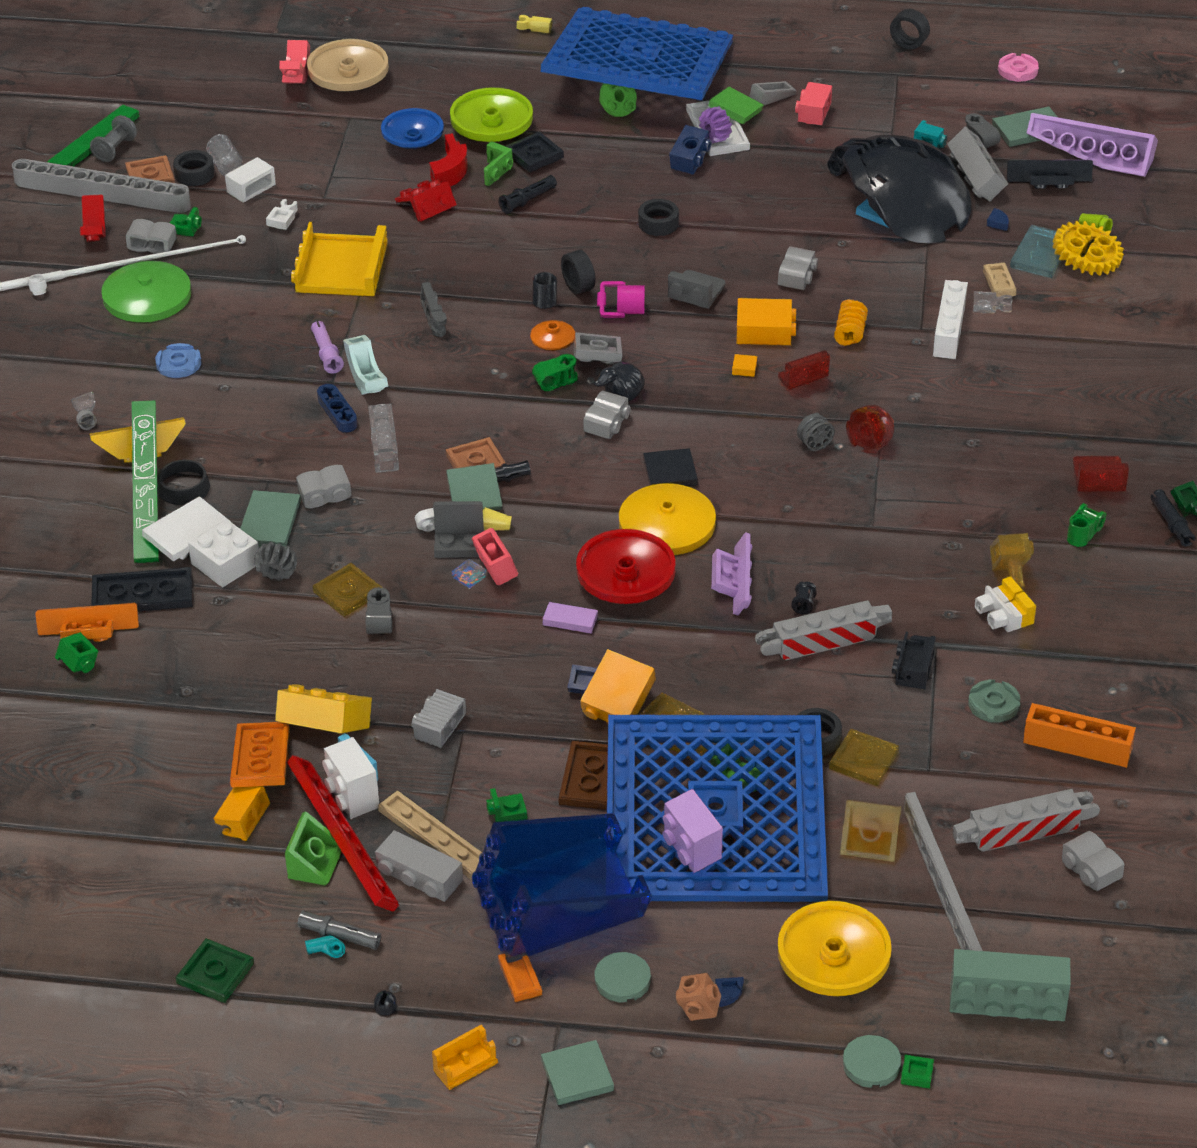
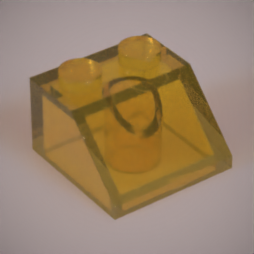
(870, 830)

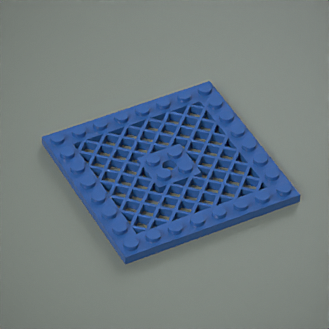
(638, 53)
(703, 730)

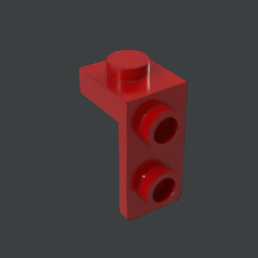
(93, 218)

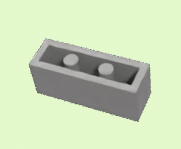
(419, 866)

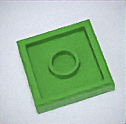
(737, 105)

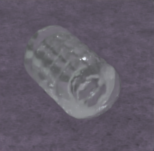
(224, 154)

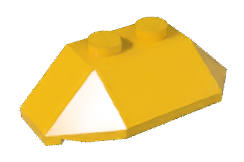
(119, 441)

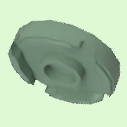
(994, 701)
(622, 977)
(871, 1061)

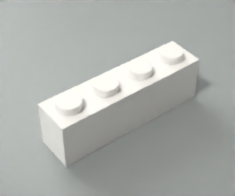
(950, 319)

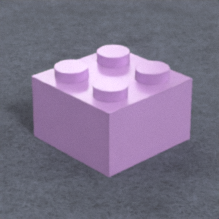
(692, 831)

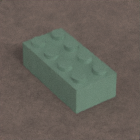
(1009, 985)

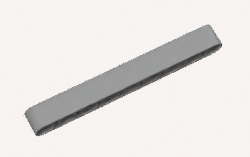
(112, 186)

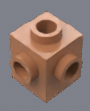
(698, 996)

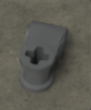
(984, 130)
(378, 612)

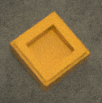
(744, 365)

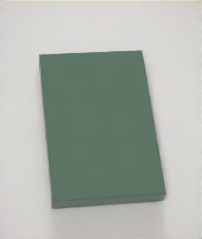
(1014, 126)
(270, 516)

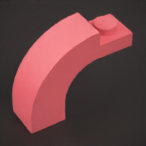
(295, 66)

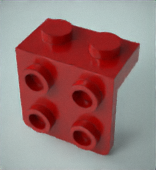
(428, 198)

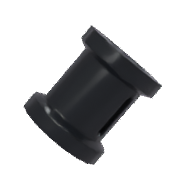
(805, 599)

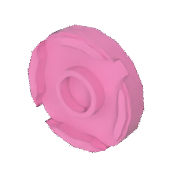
(1018, 67)

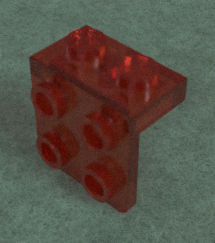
(1100, 473)

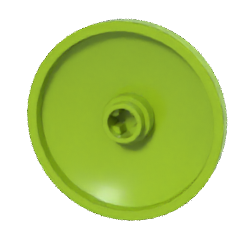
(491, 114)

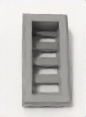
(771, 92)

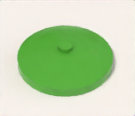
(146, 291)

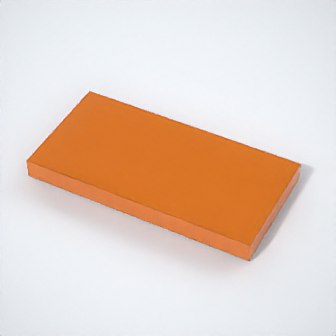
(260, 754)

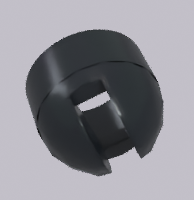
(390, 1003)

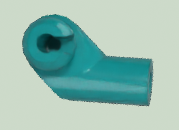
(327, 945)

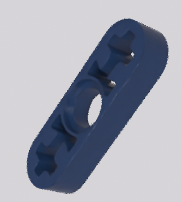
(350, 422)

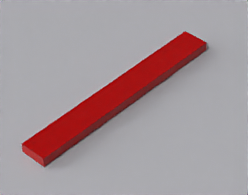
(343, 834)

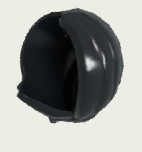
(622, 380)

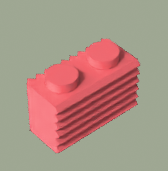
(495, 556)

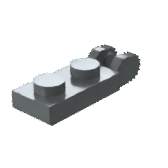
(433, 310)

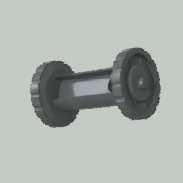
(104, 147)

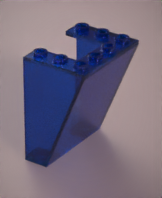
(555, 882)

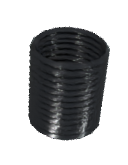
(544, 290)

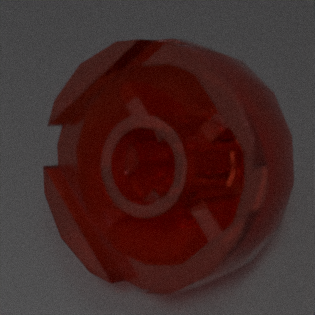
(870, 428)

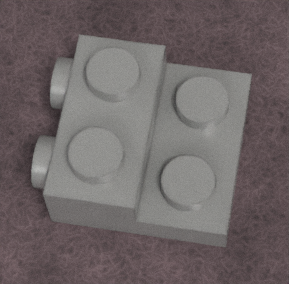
(597, 347)

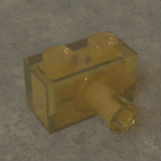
(1011, 554)

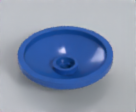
(412, 128)

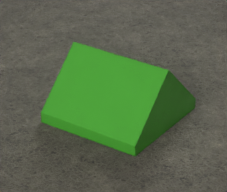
(311, 852)

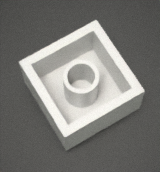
(223, 552)
(351, 778)

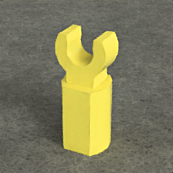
(535, 24)

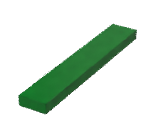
(81, 148)

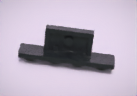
(1049, 172)

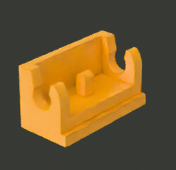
(242, 811)
(464, 1057)

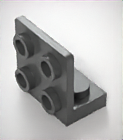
(455, 527)

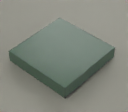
(475, 484)
(577, 1072)

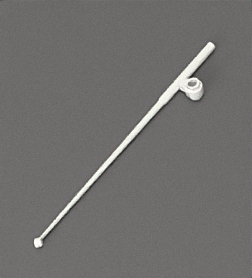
(38, 285)

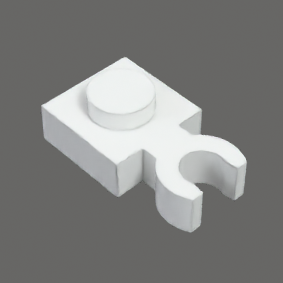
(282, 217)

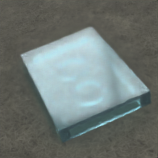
(1036, 252)

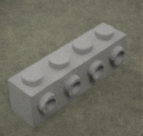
(977, 164)

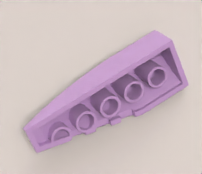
(1104, 145)

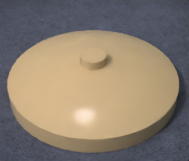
(347, 65)

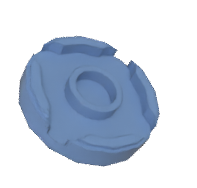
(178, 360)

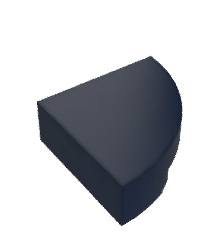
(998, 220)
(729, 989)

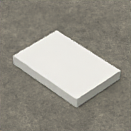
(181, 526)

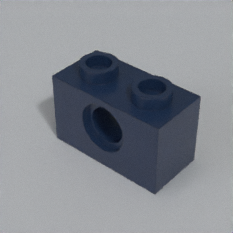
(690, 149)

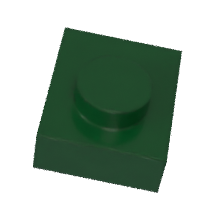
(1186, 498)

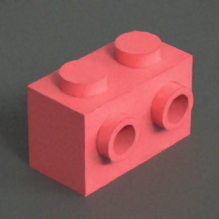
(814, 103)

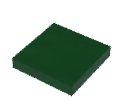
(215, 970)

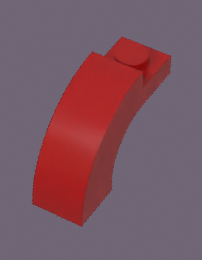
(454, 165)

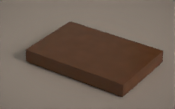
(585, 776)

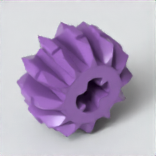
(717, 123)

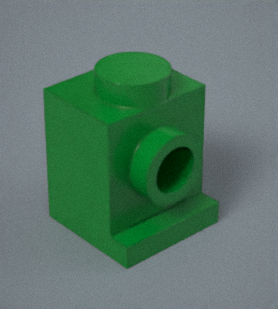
(77, 653)

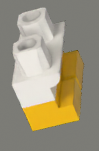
(1008, 606)

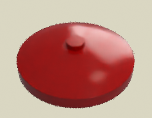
(625, 566)

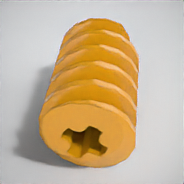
(850, 322)

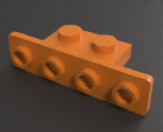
(91, 621)

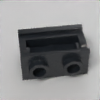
(914, 661)

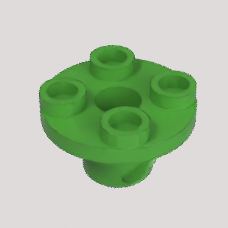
(617, 99)

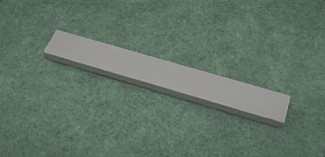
(939, 874)

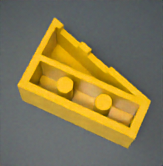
(323, 709)

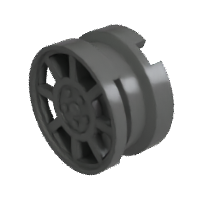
(814, 430)

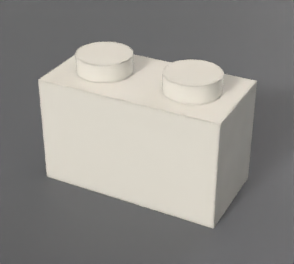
(250, 179)

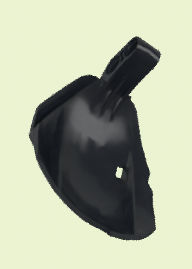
(920, 189)

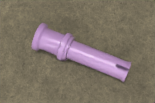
(328, 352)

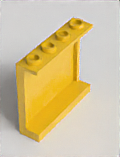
(339, 263)

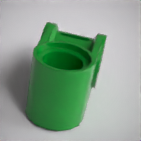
(555, 373)
(1084, 525)

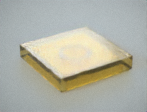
(345, 589)
(864, 757)

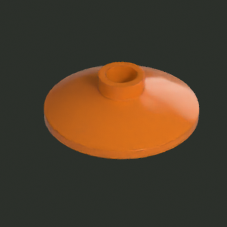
(552, 335)

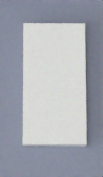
(737, 139)

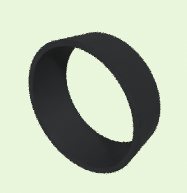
(182, 496)

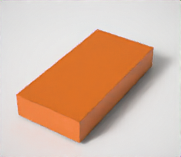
(520, 978)

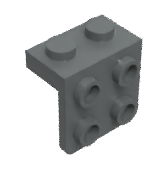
(694, 287)

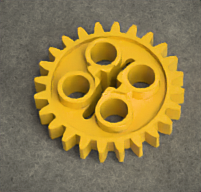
(1102, 254)

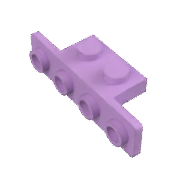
(732, 573)

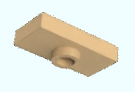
(999, 279)

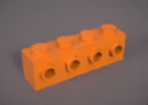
(1079, 735)

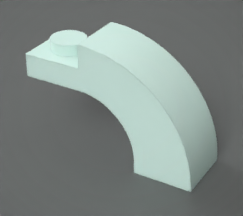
(363, 365)

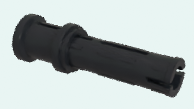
(520, 197)

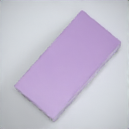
(570, 617)

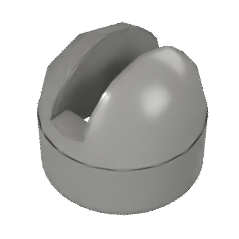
(85, 421)

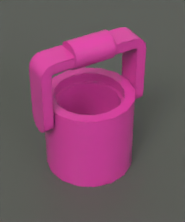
(629, 299)

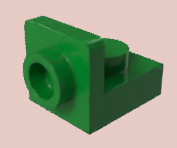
(187, 224)
(506, 807)

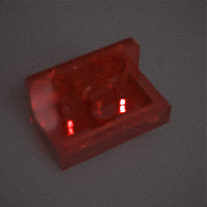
(805, 370)

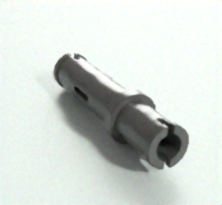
(328, 926)

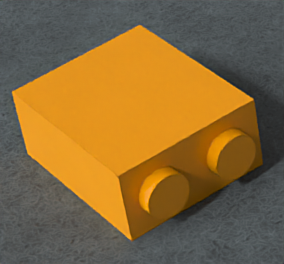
(765, 321)
(617, 687)

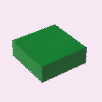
(917, 1071)

